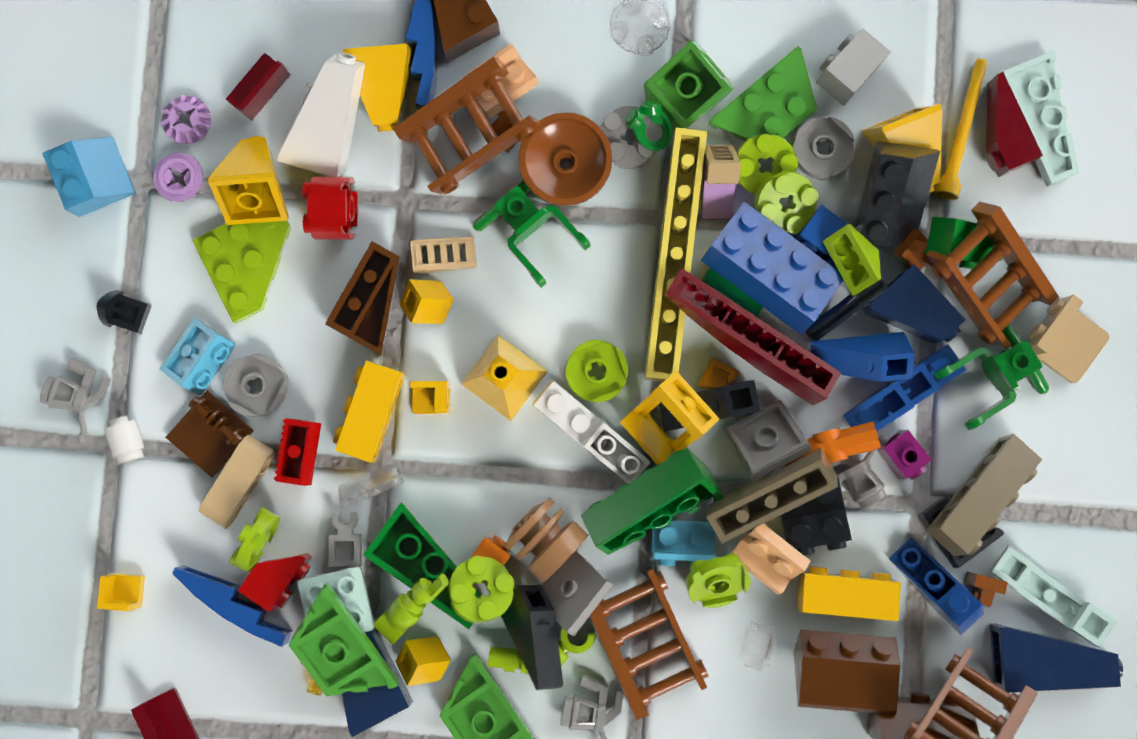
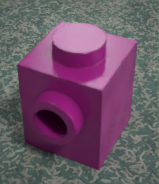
(904, 455)

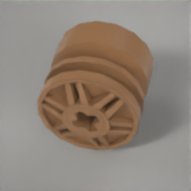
(545, 539)

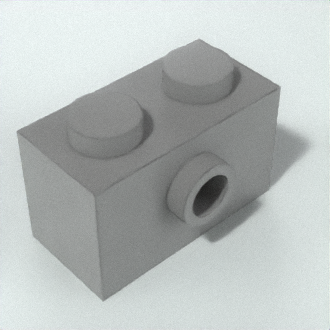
(853, 66)

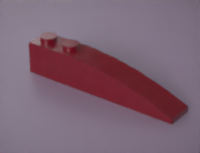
(753, 339)

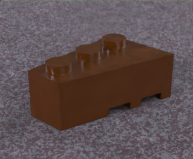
(464, 25)
(367, 299)

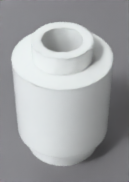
(124, 440)

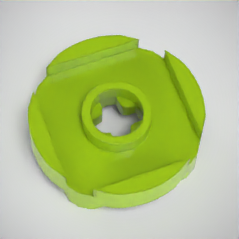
(763, 147)
(803, 198)
(604, 355)
(254, 539)
(726, 570)
(498, 582)

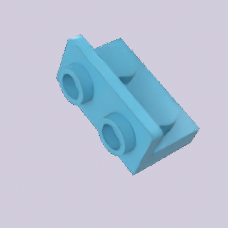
(197, 357)
(683, 542)

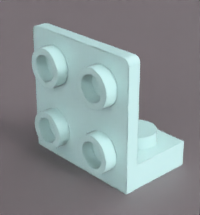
(349, 587)

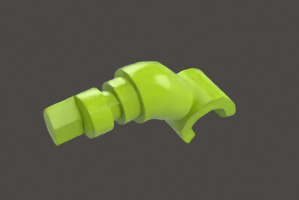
(408, 608)
(510, 659)

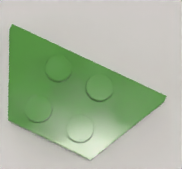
(771, 104)
(338, 649)
(481, 708)

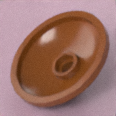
(571, 139)

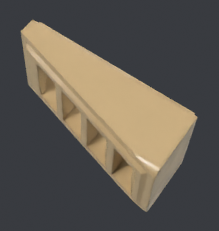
(721, 164)
(442, 243)

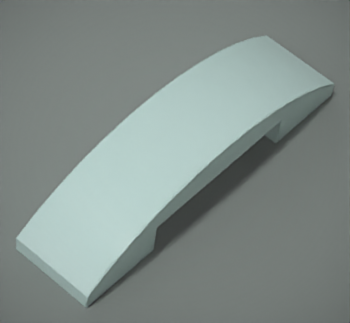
(1052, 597)

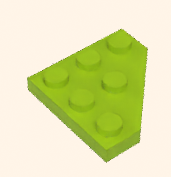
(243, 263)

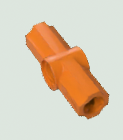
(842, 443)

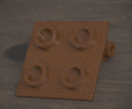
(209, 433)

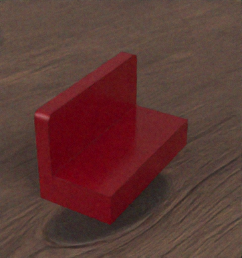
(258, 86)
(164, 718)

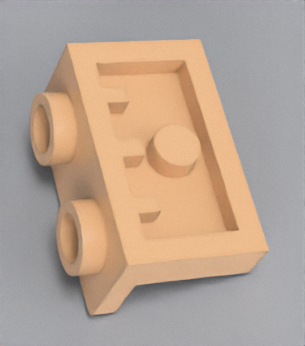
(516, 83)
(770, 558)

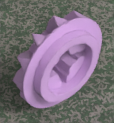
(199, 119)
(164, 177)

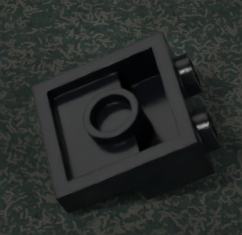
(818, 523)

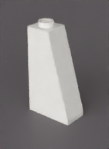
(327, 119)

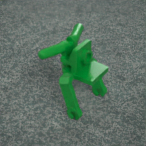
(524, 220)
(1003, 372)

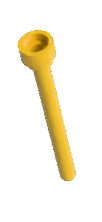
(949, 184)

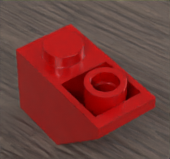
(272, 579)

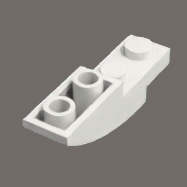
(591, 432)

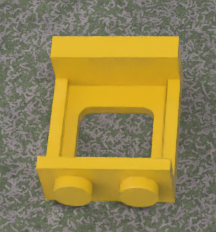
(684, 406)

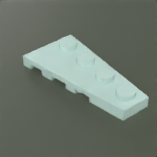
(1040, 101)

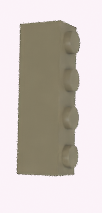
(772, 495)
(984, 496)

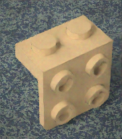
(1067, 339)

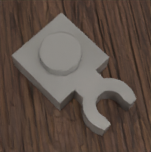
(344, 547)

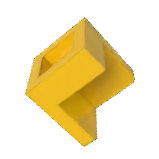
(426, 302)
(430, 397)
(120, 592)
(422, 660)

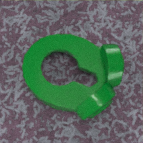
(635, 122)

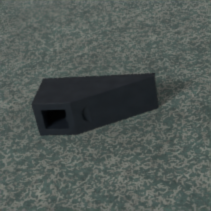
(724, 401)
(534, 634)

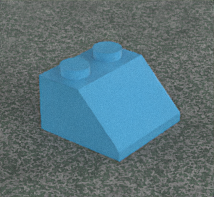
(88, 174)

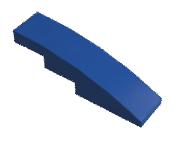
(423, 39)
(903, 395)
(223, 599)

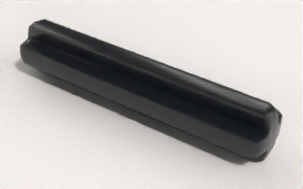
(844, 310)

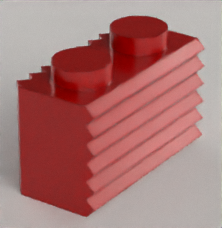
(297, 452)

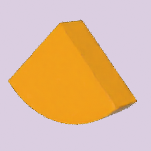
(717, 375)

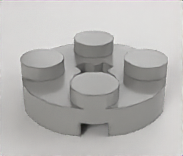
(822, 130)
(626, 155)
(238, 391)

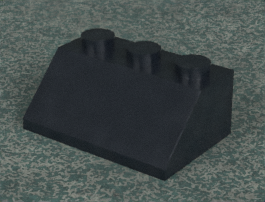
(895, 192)

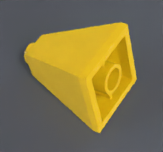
(384, 82)
(914, 128)
(249, 185)
(513, 390)

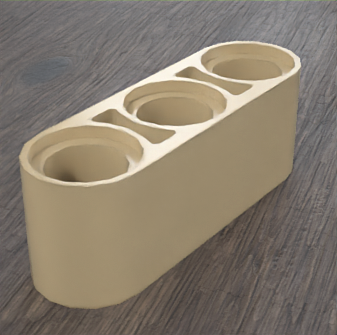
(237, 481)

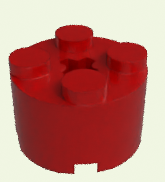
(330, 208)

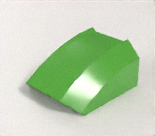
(688, 86)

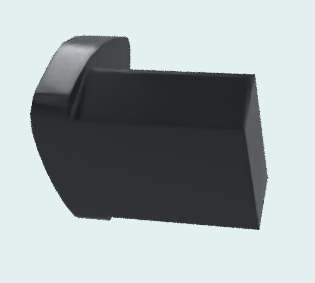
(122, 311)

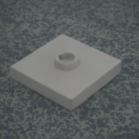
(768, 439)
(575, 592)

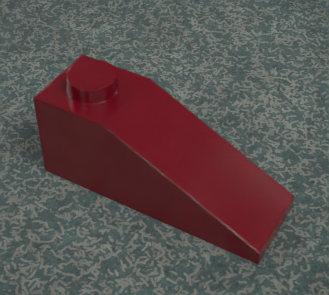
(1008, 135)

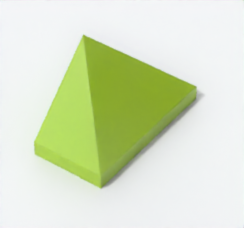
(855, 258)

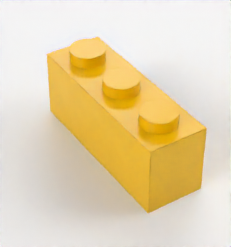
(368, 411)
(849, 594)

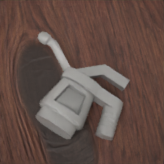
(66, 394)
(862, 481)
(585, 714)

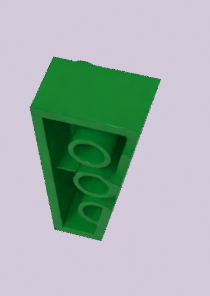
(651, 501)
(411, 554)

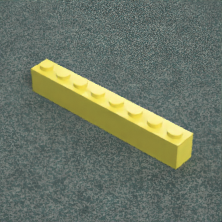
(675, 251)

